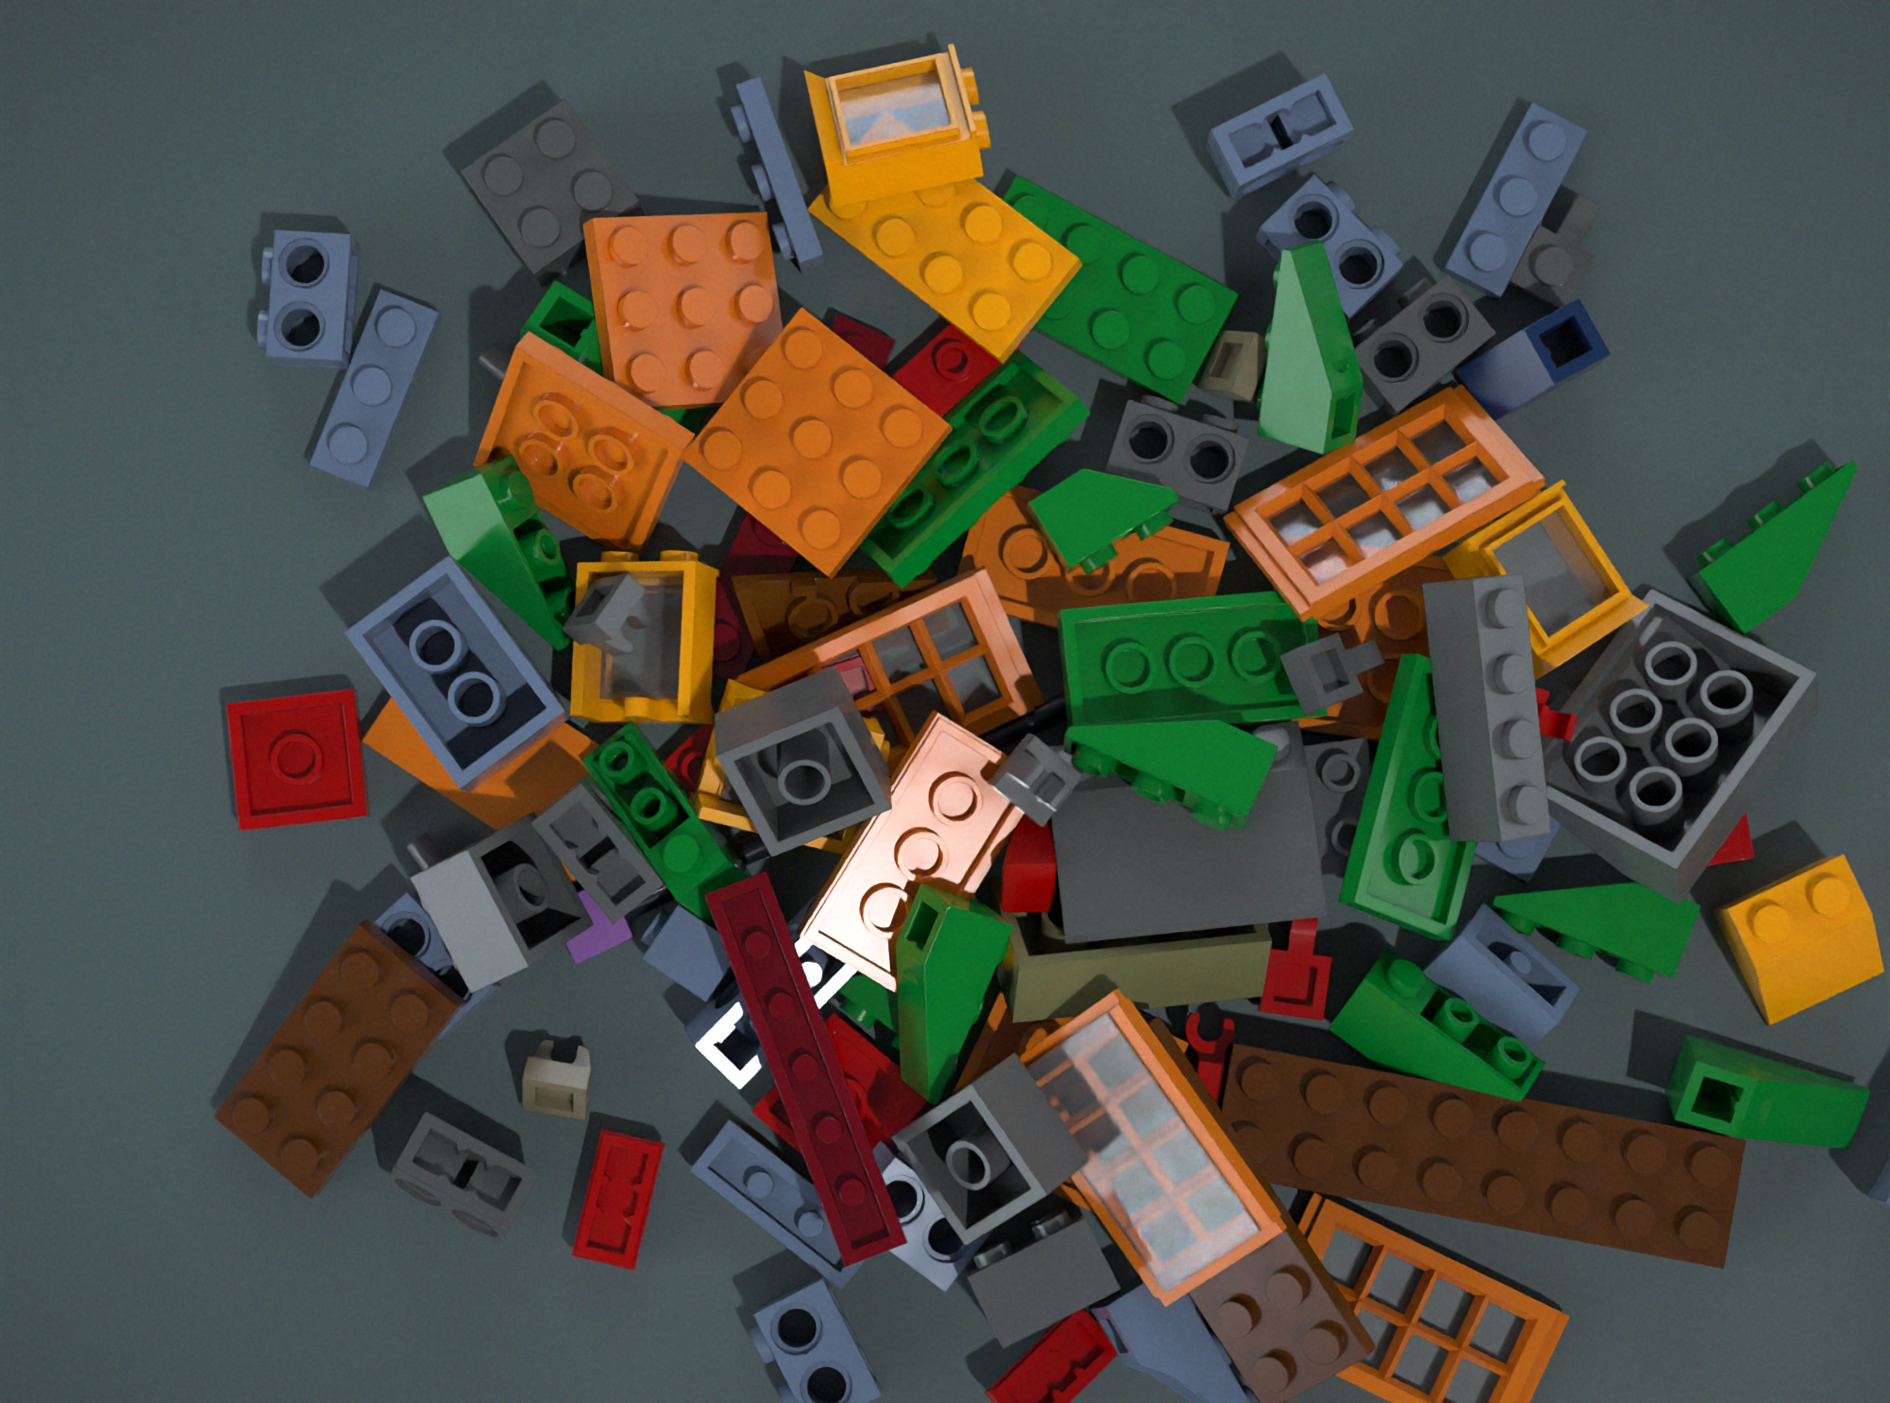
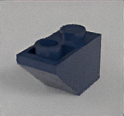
(1535, 361)

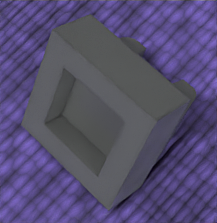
(604, 610)
(1035, 780)

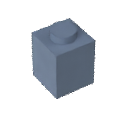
(687, 951)

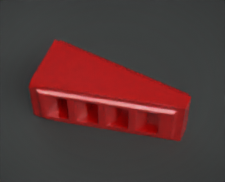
(1029, 869)

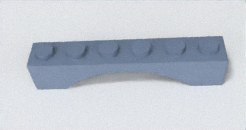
(1170, 1345)

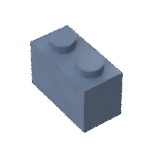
(1502, 977)

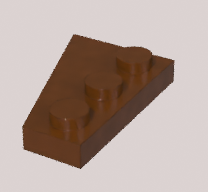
(805, 606)

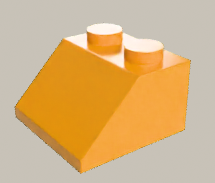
(1802, 937)

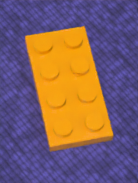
(959, 256)

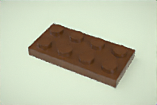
(339, 1058)

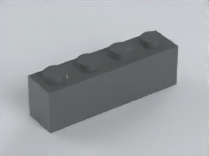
(1486, 708)

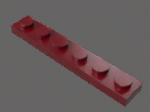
(762, 551)
(806, 1069)

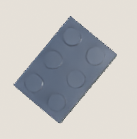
(458, 674)

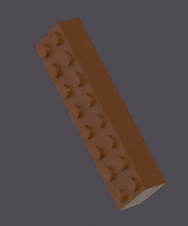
(1484, 1155)

